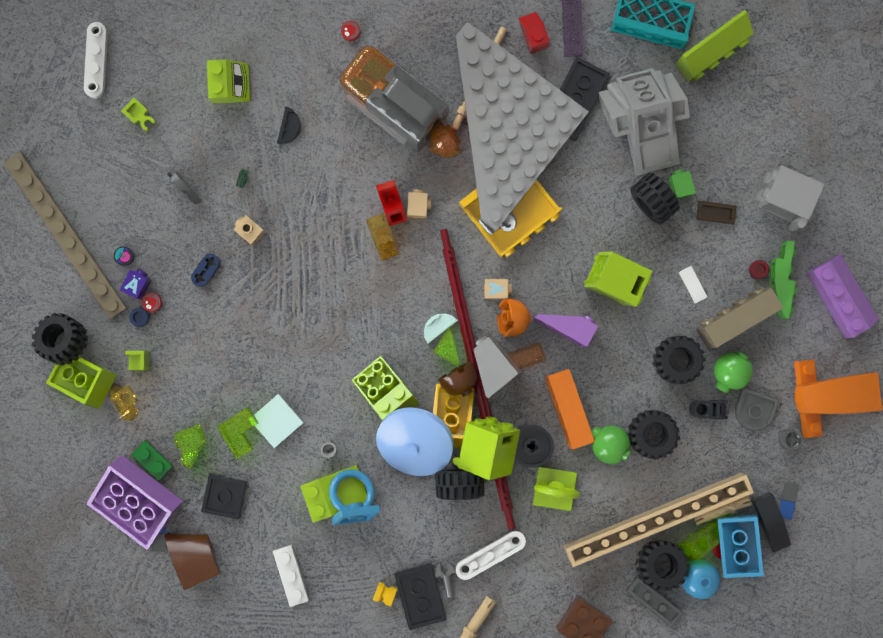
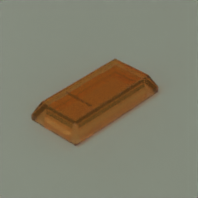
(528, 356)

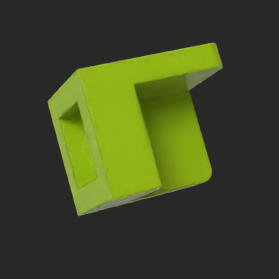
(138, 360)

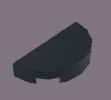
(289, 127)

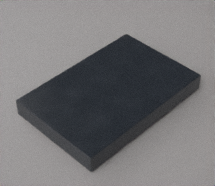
(420, 596)

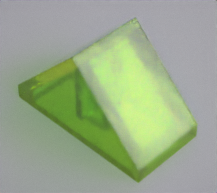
(447, 349)

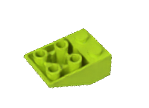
(384, 388)

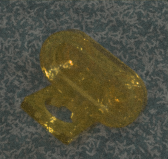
(123, 402)

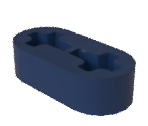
(202, 267)

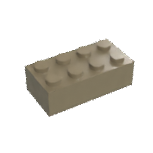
(739, 318)

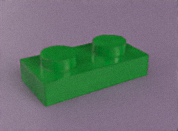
(152, 460)

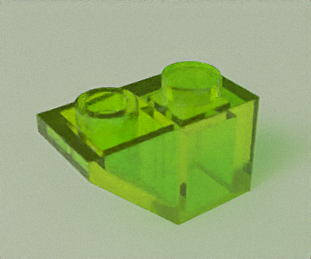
(191, 444)

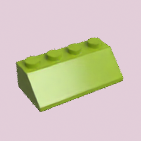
(715, 47)

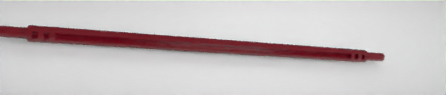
(469, 344)

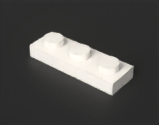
(290, 575)

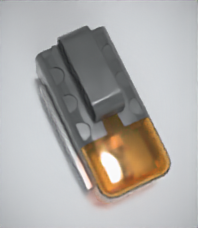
(392, 97)

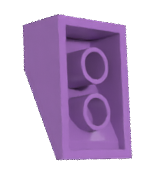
(574, 328)

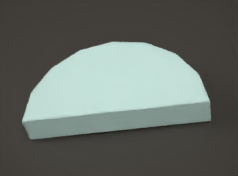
(437, 325)

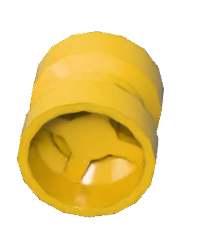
(384, 594)

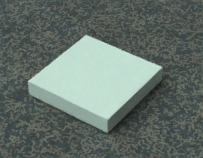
(277, 421)

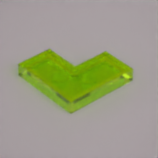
(233, 432)

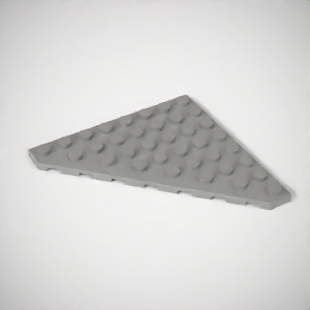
(512, 121)

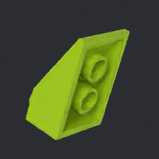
(83, 381)
(317, 494)

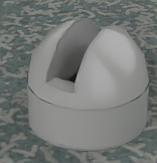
(326, 447)

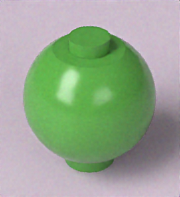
(733, 371)
(611, 444)

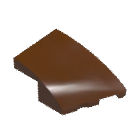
(192, 558)

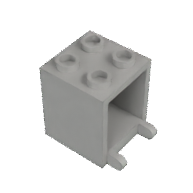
(789, 196)

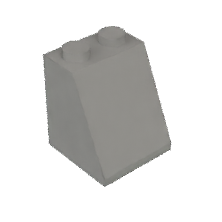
(494, 365)

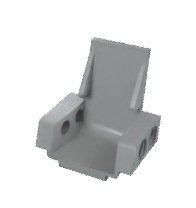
(646, 110)

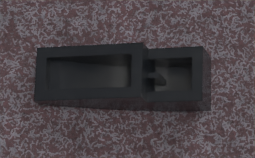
(771, 521)

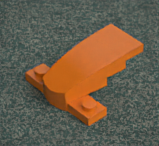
(832, 396)

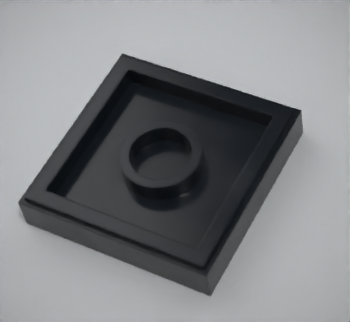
(224, 496)

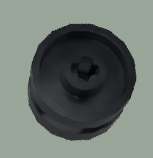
(542, 448)

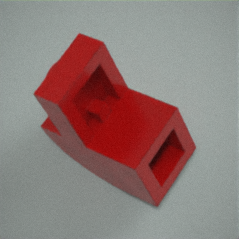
(391, 203)

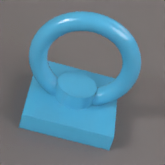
(356, 511)

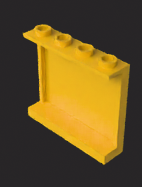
(531, 215)

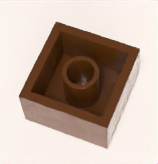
(583, 620)

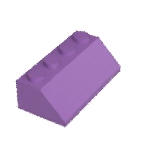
(843, 297)

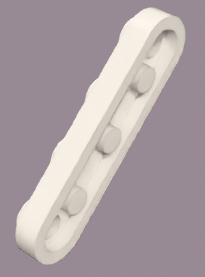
(95, 60)
(490, 555)

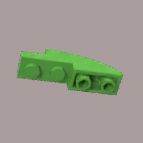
(779, 273)

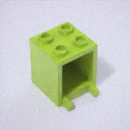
(618, 279)
(488, 448)

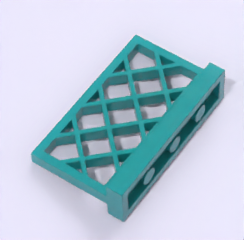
(653, 32)

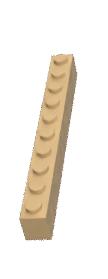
(658, 519)

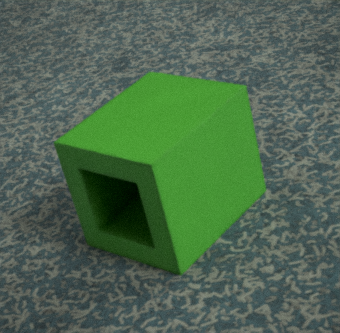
(681, 184)

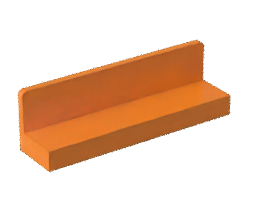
(569, 409)

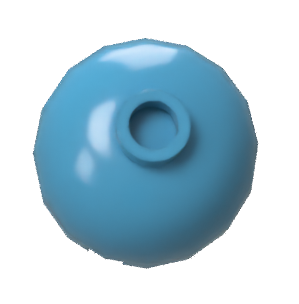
(702, 579)

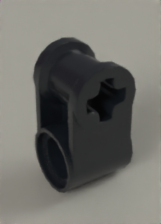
(711, 409)

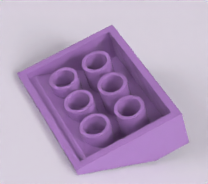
(134, 501)

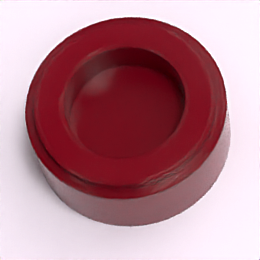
(758, 269)

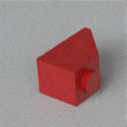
(534, 32)

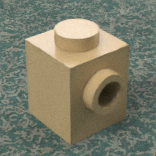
(418, 204)
(249, 230)

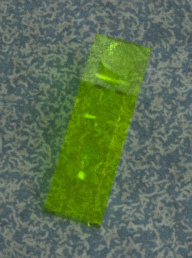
(701, 540)

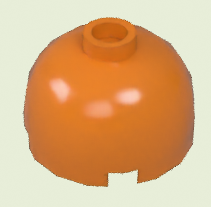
(513, 318)

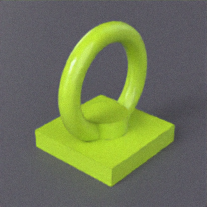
(555, 488)

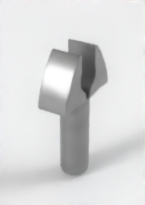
(446, 578)

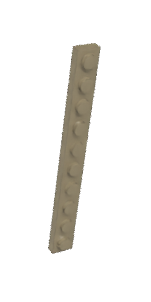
(65, 235)

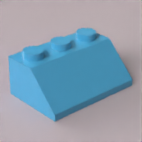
(740, 546)

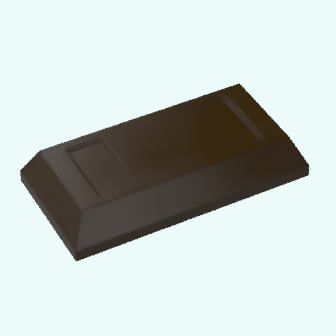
(716, 212)

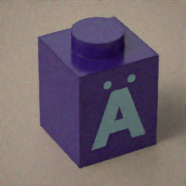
(136, 284)

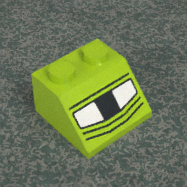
(228, 81)

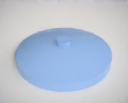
(415, 441)

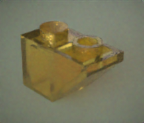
(382, 237)

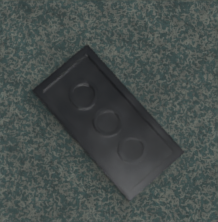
(582, 86)

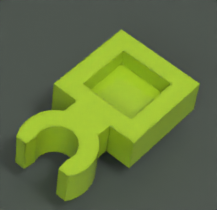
(137, 113)

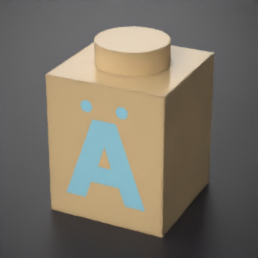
(497, 289)

